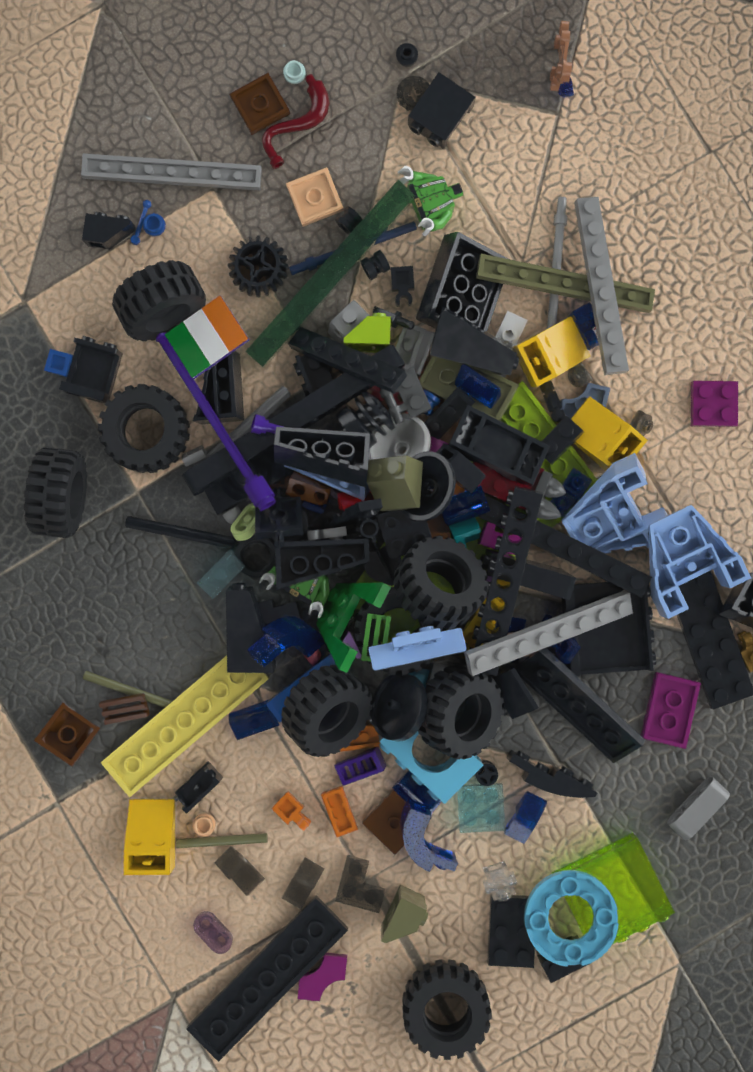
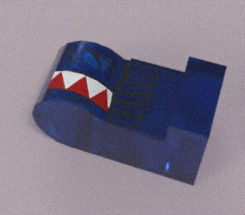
(585, 323)

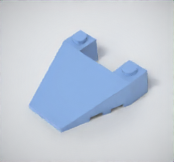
(607, 513)
(683, 549)

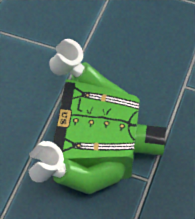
(432, 198)
(311, 592)

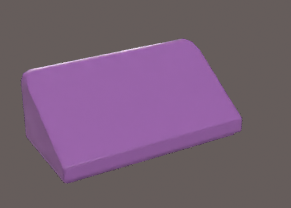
(347, 638)

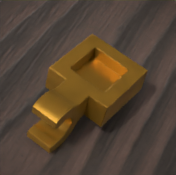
(747, 652)

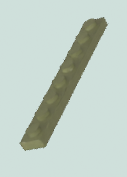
(558, 282)

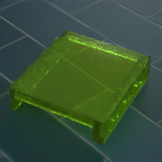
(630, 880)

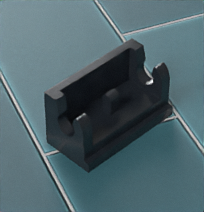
(198, 786)

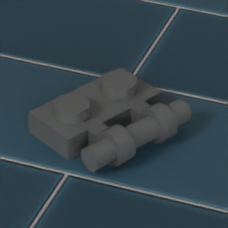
(412, 395)

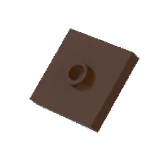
(259, 103)
(385, 821)

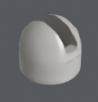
(232, 514)

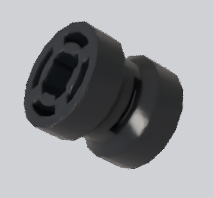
(375, 265)

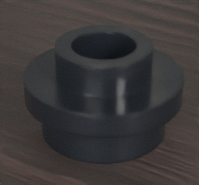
(407, 61)

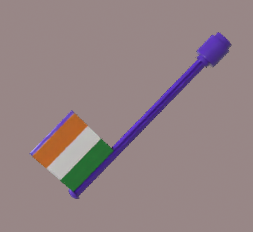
(195, 348)

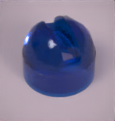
(566, 89)

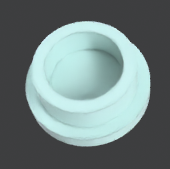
(294, 72)

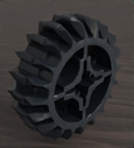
(249, 262)

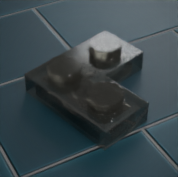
(354, 891)

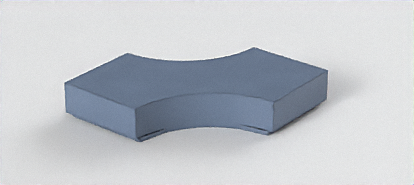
(597, 392)

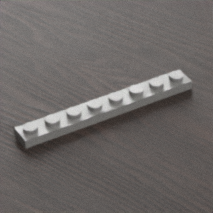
(171, 172)
(601, 286)
(548, 633)

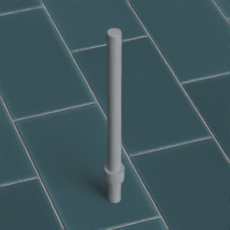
(560, 222)

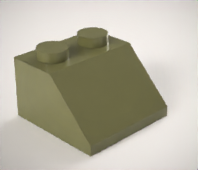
(396, 482)
(404, 915)

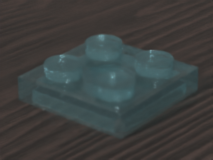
(481, 808)

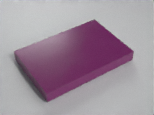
(670, 710)

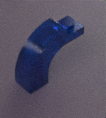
(283, 634)
(413, 824)

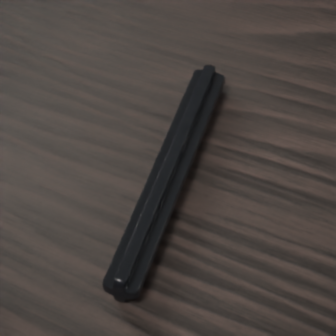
(180, 532)

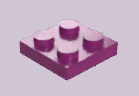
(714, 403)

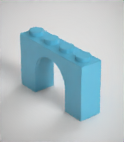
(441, 779)

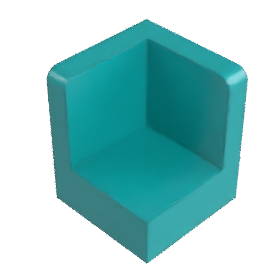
(465, 531)

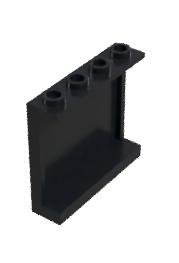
(618, 644)

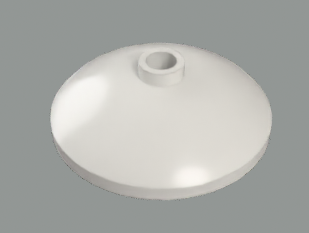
(409, 436)

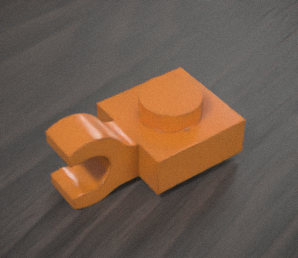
(289, 809)

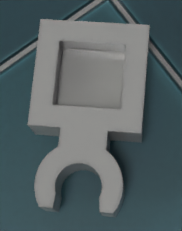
(332, 534)

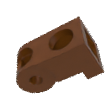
(308, 489)

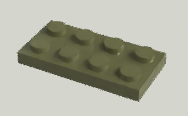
(441, 376)

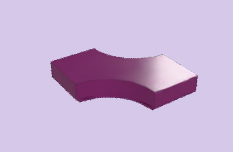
(329, 971)

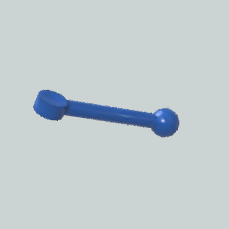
(135, 238)

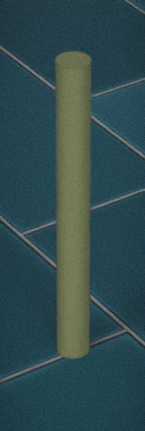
(126, 689)
(222, 840)

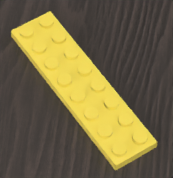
(179, 725)

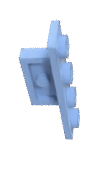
(416, 647)

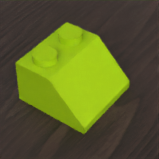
(370, 334)

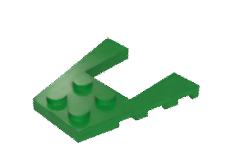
(337, 613)

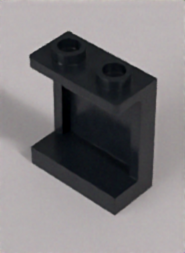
(440, 110)
(92, 370)

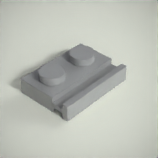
(414, 347)

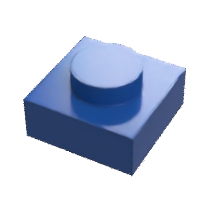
(58, 363)

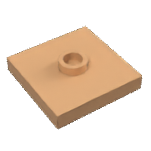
(314, 197)

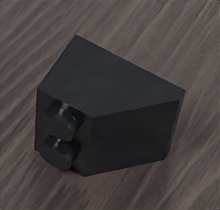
(514, 692)

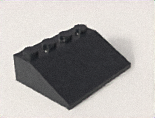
(455, 283)

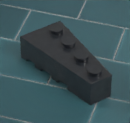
(324, 452)

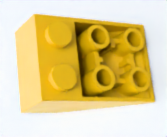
(551, 352)
(605, 434)
(150, 837)

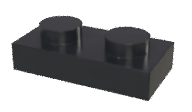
(561, 439)

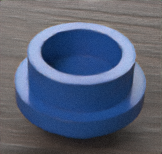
(154, 224)

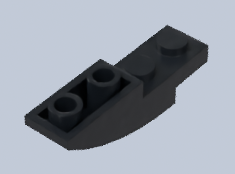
(557, 781)

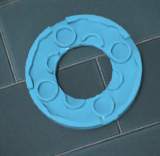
(594, 942)

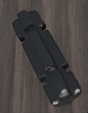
(552, 401)

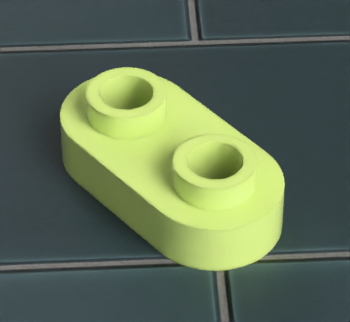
(244, 525)

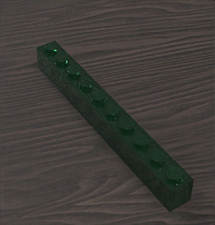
(331, 274)

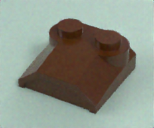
(67, 734)

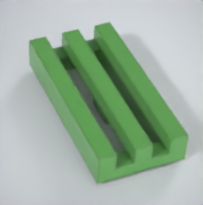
(364, 657)

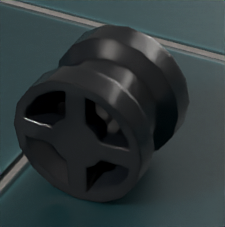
(348, 220)
(487, 778)

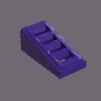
(378, 759)

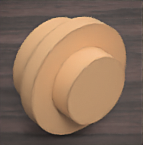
(204, 824)

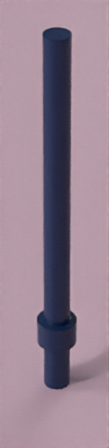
(312, 262)

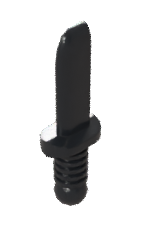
(396, 319)

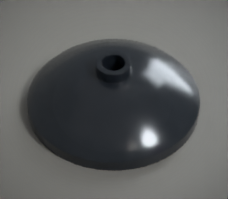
(436, 475)

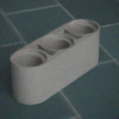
(698, 808)

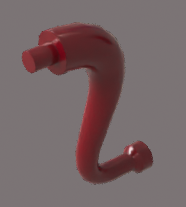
(316, 114)

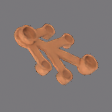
(563, 70)

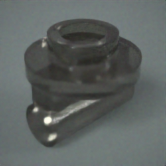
(579, 375)
(642, 422)

